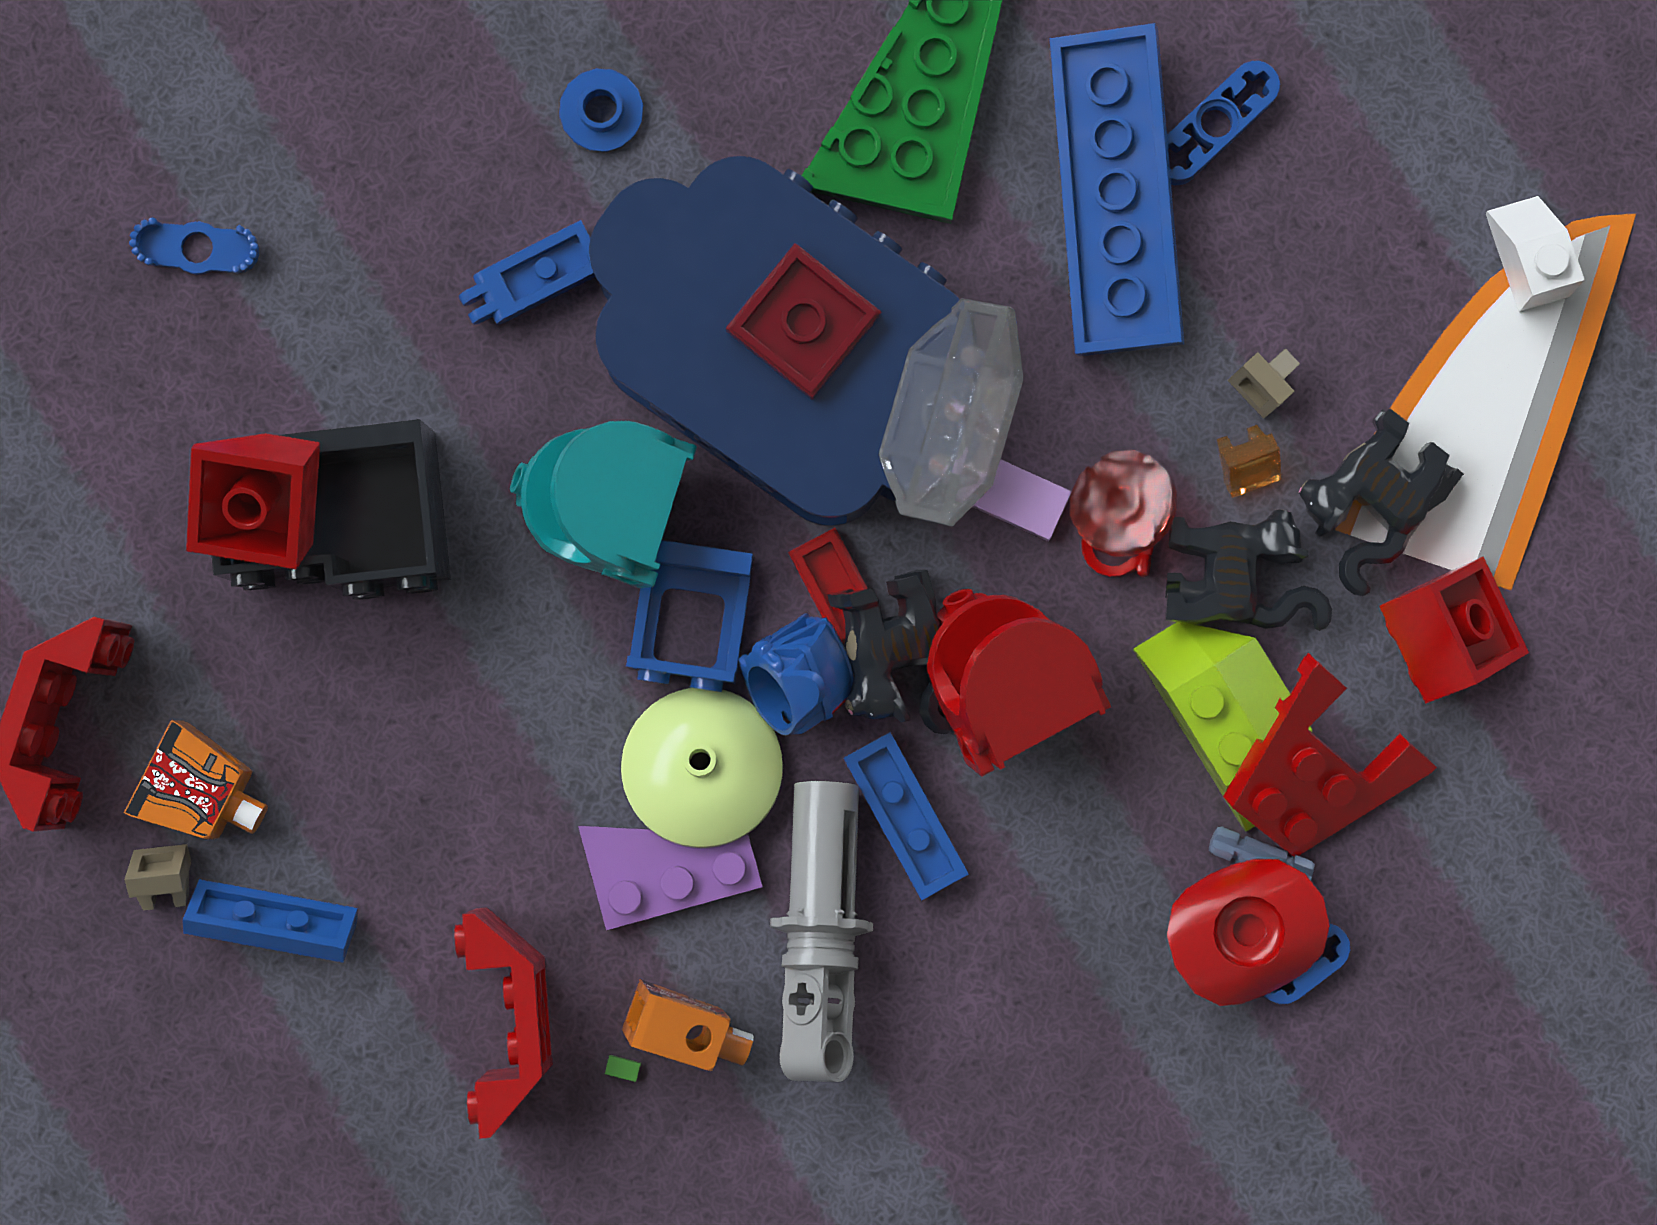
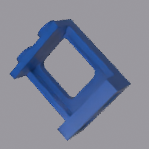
(702, 571)

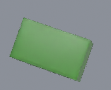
(623, 1068)

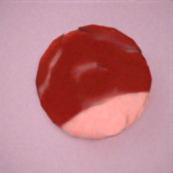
(1123, 503)

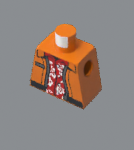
(195, 786)
(662, 1019)

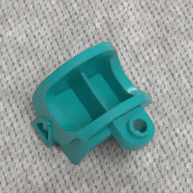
(603, 497)

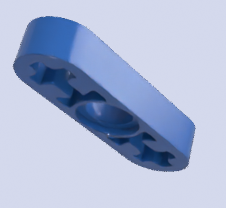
(1253, 106)

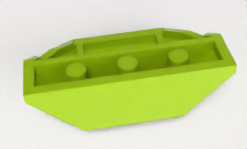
(1217, 691)

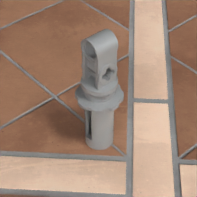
(821, 933)

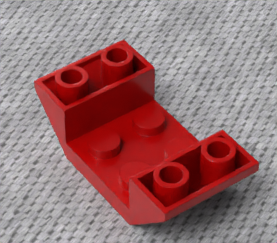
(43, 683)
(493, 944)

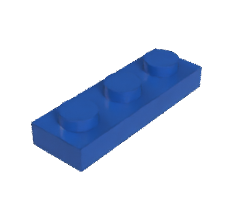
(905, 816)
(270, 920)

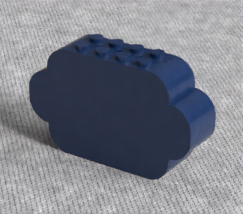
(683, 268)

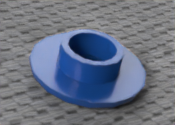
(608, 134)

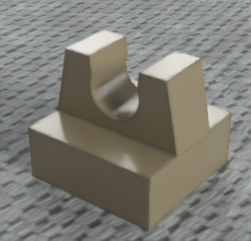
(1263, 382)
(159, 872)

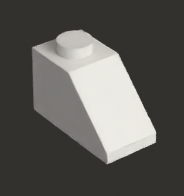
(1535, 253)

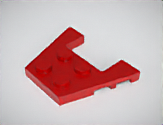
(1301, 787)

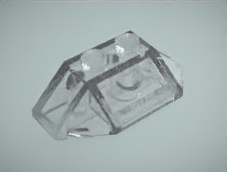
(953, 412)

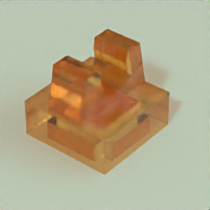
(1250, 463)

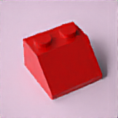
(253, 499)
(1454, 630)

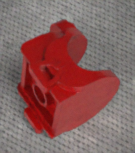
(1008, 676)

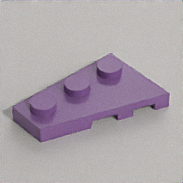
(649, 876)

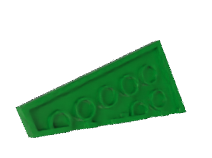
(912, 113)

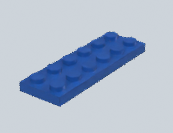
(1116, 190)

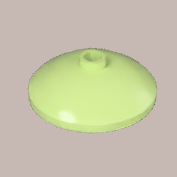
(708, 804)

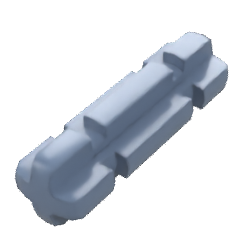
(1228, 845)

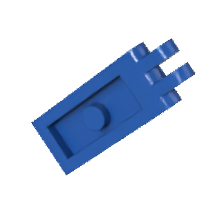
(531, 276)

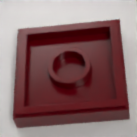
(803, 321)

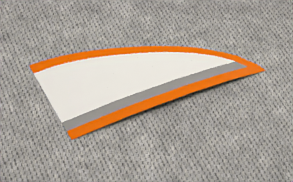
(1500, 405)

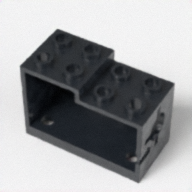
(373, 516)

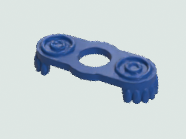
(163, 247)

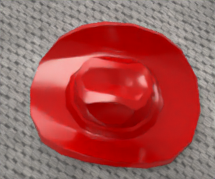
(1247, 930)

